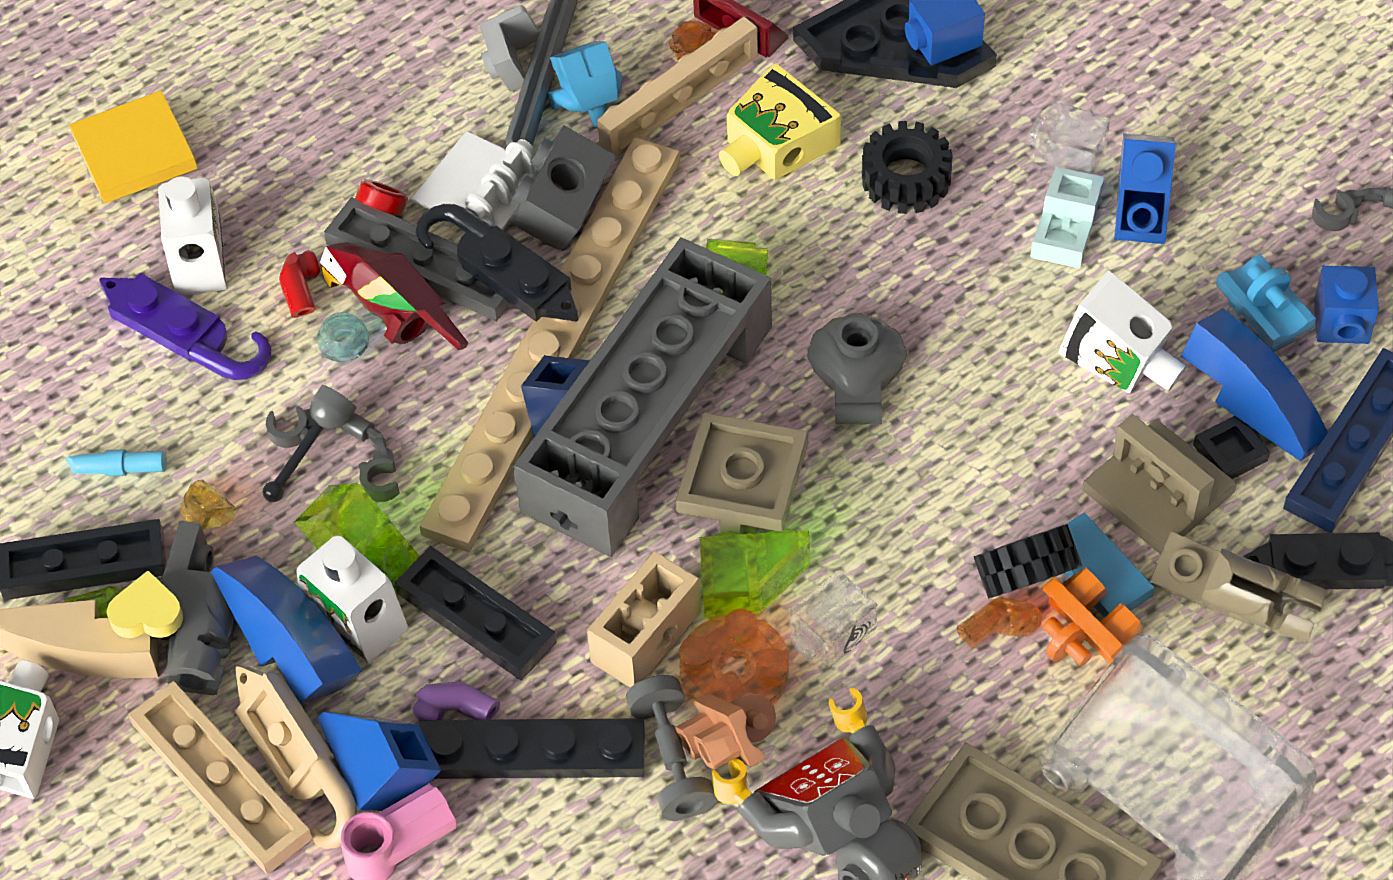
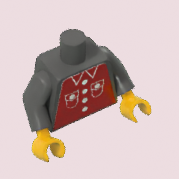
(826, 796)

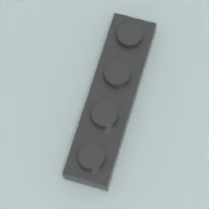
(439, 266)

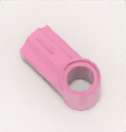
(397, 831)

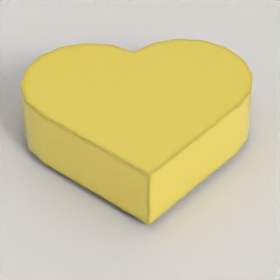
(145, 608)

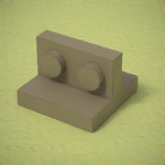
(742, 473)
(1157, 482)

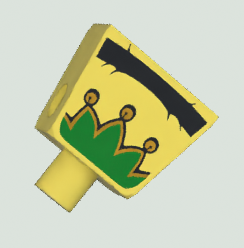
(779, 126)

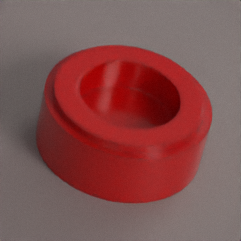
(381, 197)

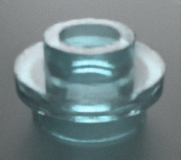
(338, 326)

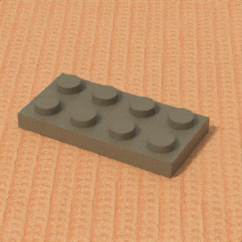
(1009, 828)

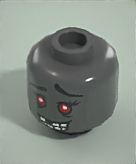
(885, 855)

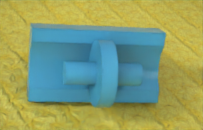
(1266, 302)

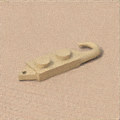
(292, 746)

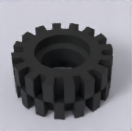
(906, 189)
(1027, 561)

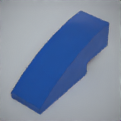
(1255, 383)
(286, 628)

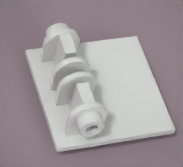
(479, 178)

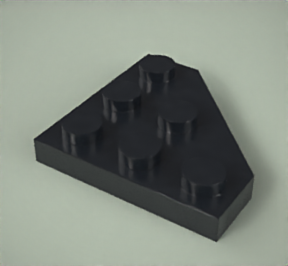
(872, 42)

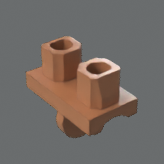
(728, 729)

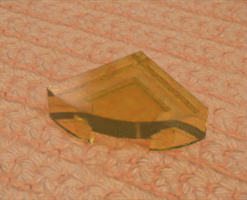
(206, 506)

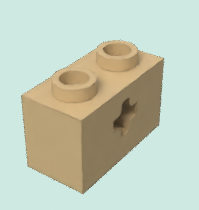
(644, 620)

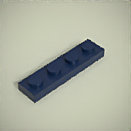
(1347, 450)

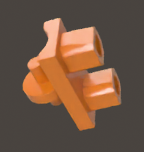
(1073, 602)

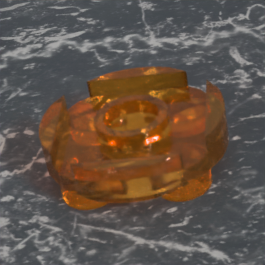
(738, 637)

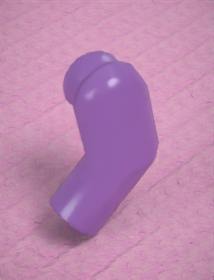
(454, 696)

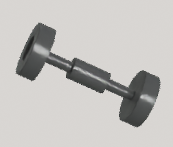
(686, 796)

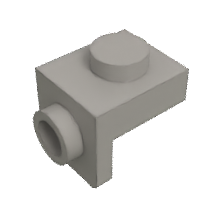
(503, 38)

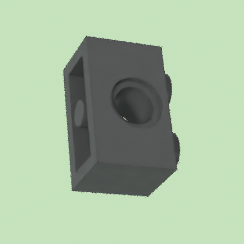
(574, 165)

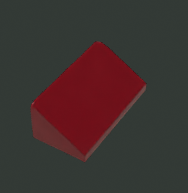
(724, 13)

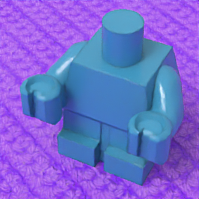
(586, 80)

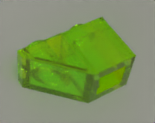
(353, 515)
(750, 569)

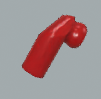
(293, 282)

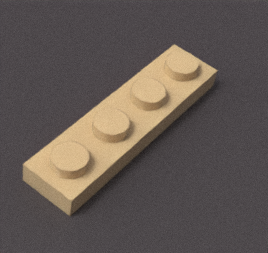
(678, 86)
(220, 777)

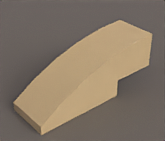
(77, 641)

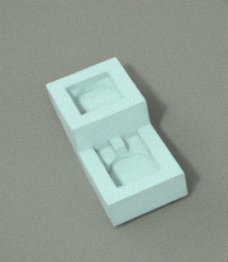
(1067, 217)

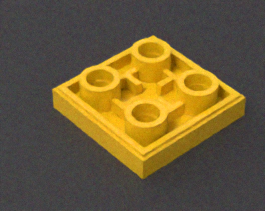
(133, 146)

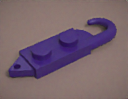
(179, 325)

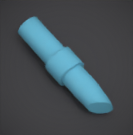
(118, 462)

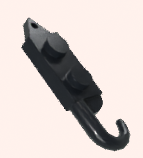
(504, 264)
(1331, 559)

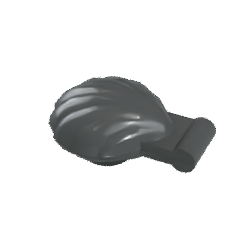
(857, 361)

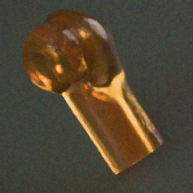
(1001, 617)

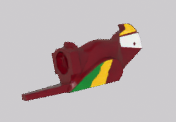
(391, 291)

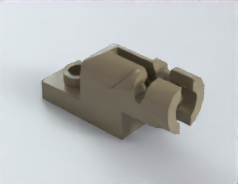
(1236, 586)

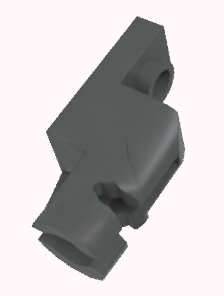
(207, 619)

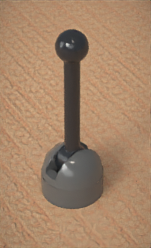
(328, 412)

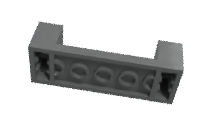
(639, 392)

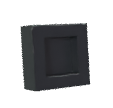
(1232, 447)

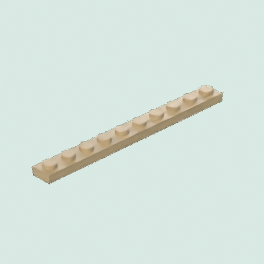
(593, 268)

